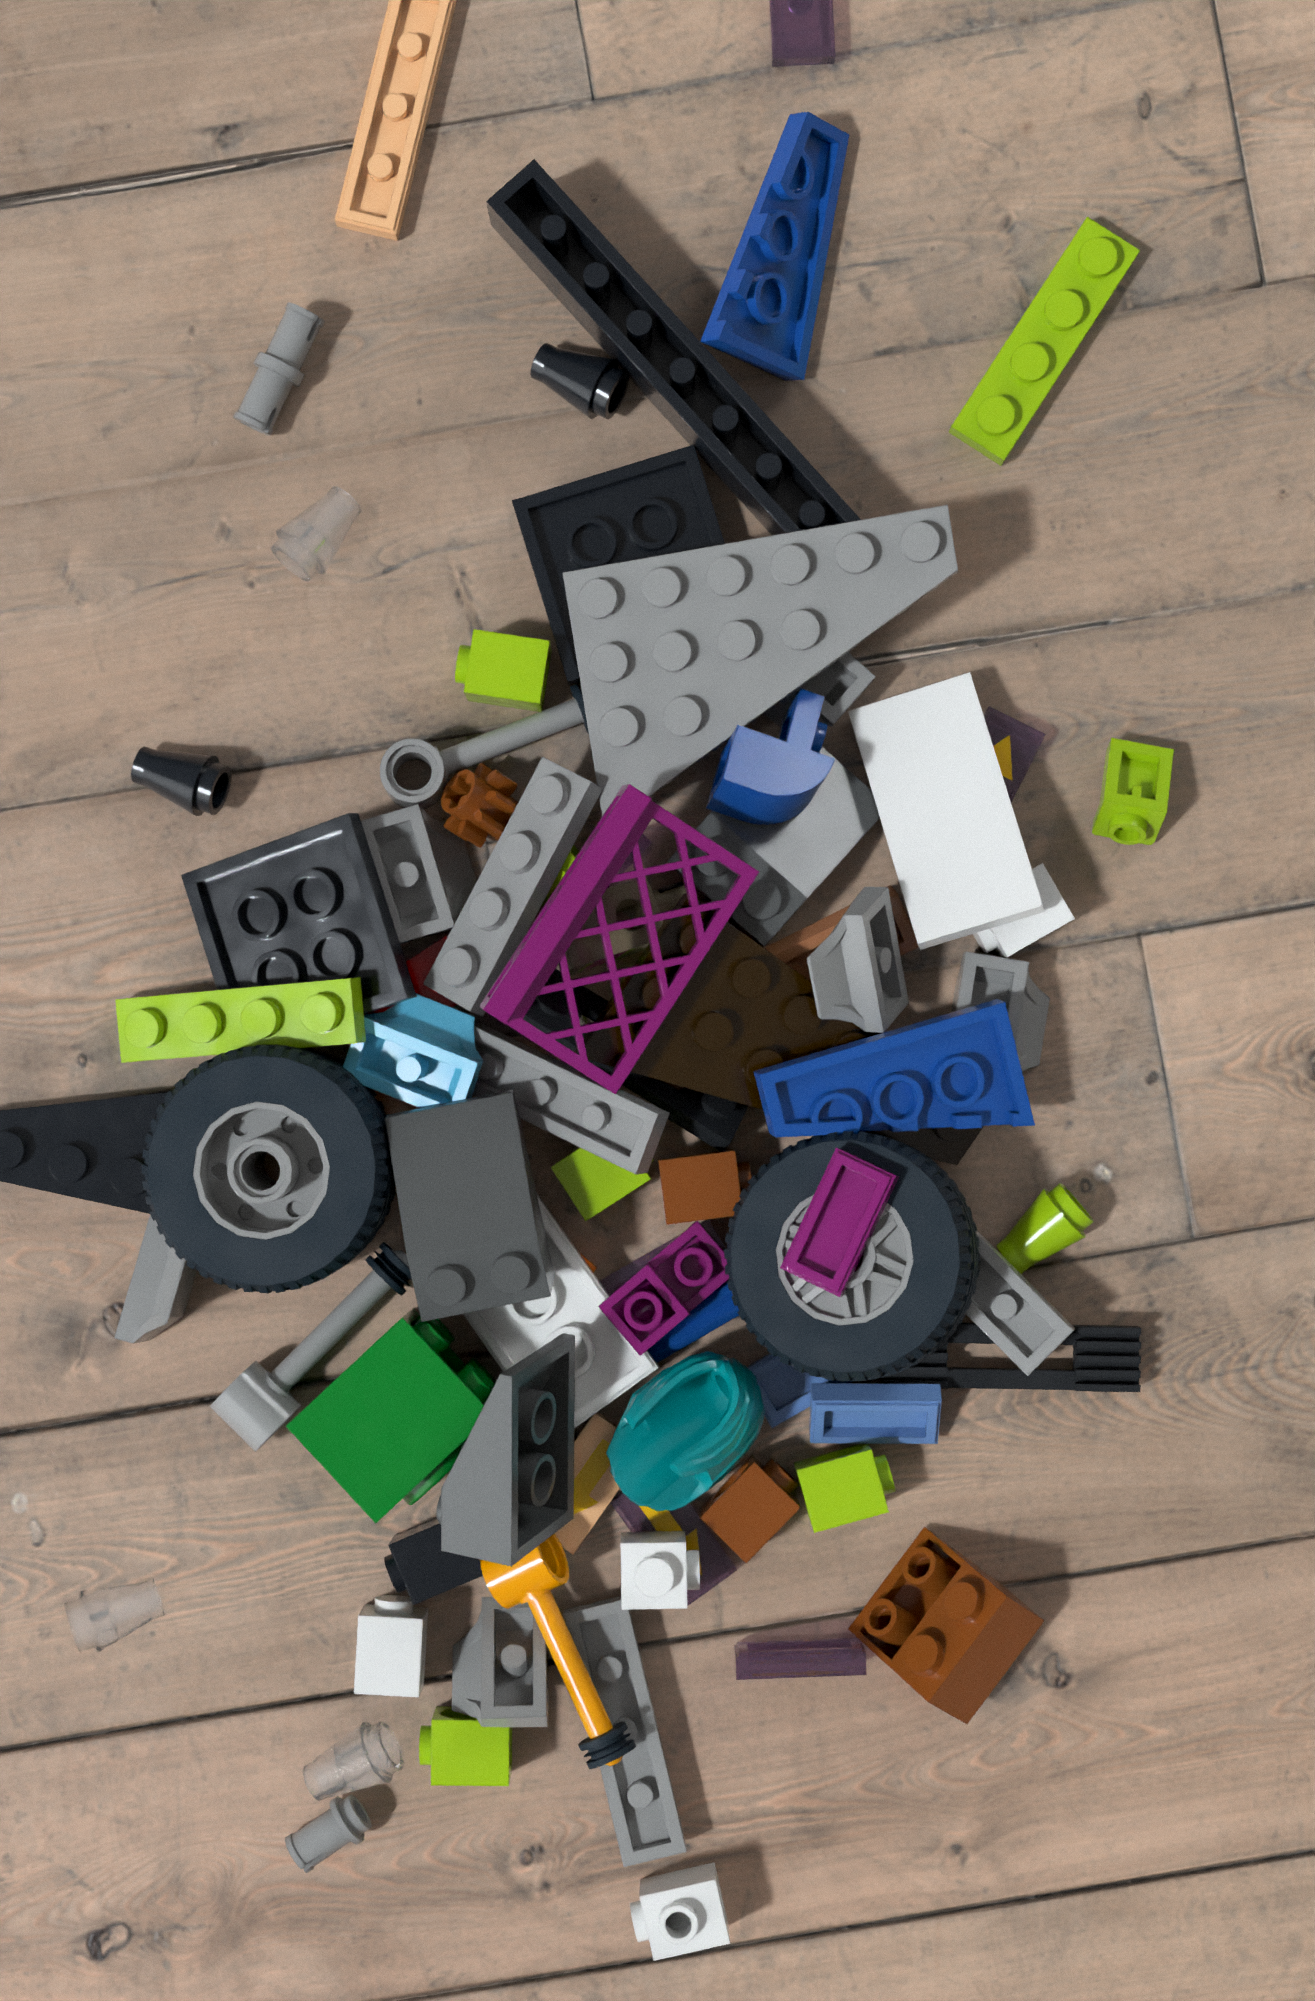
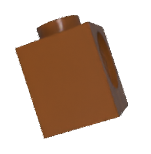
(702, 1185)
(751, 1506)

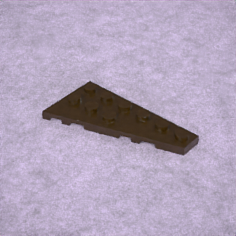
(736, 1018)

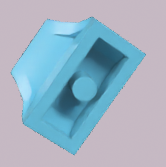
(418, 1053)

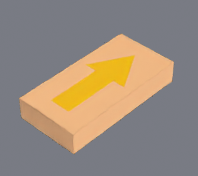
(592, 1481)

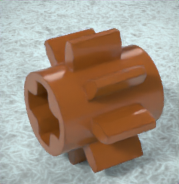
(478, 804)

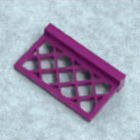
(571, 906)

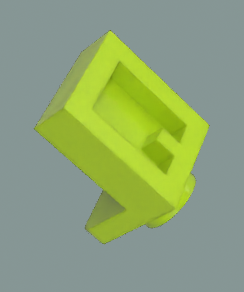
(1133, 792)

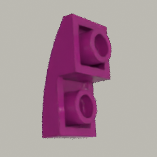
(667, 1288)

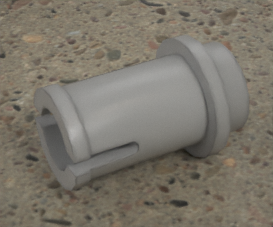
(329, 1832)

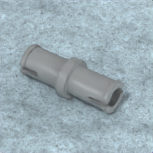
(279, 369)

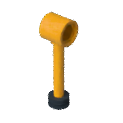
(532, 1582)

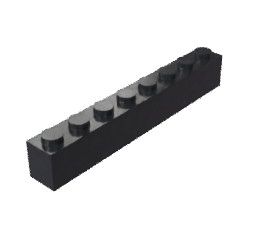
(662, 356)

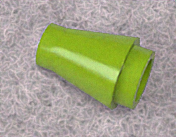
(1045, 1228)

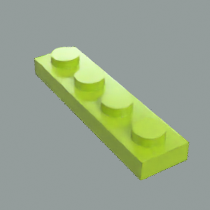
(1044, 341)
(239, 1018)

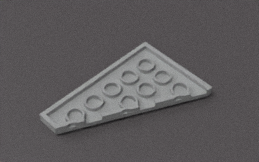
(724, 632)

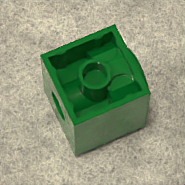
(396, 1416)

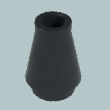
(582, 379)
(186, 779)

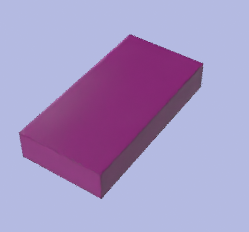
(839, 1222)

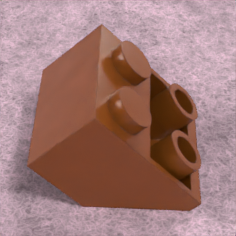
(945, 1626)

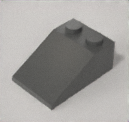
(789, 855)
(468, 1206)
(517, 1464)

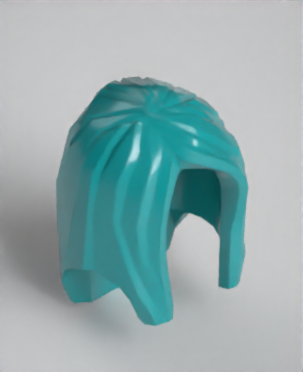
(685, 1431)

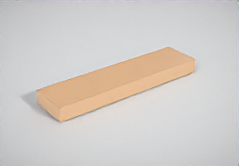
(394, 116)

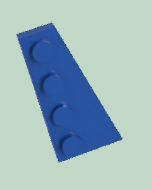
(779, 265)
(920, 1076)

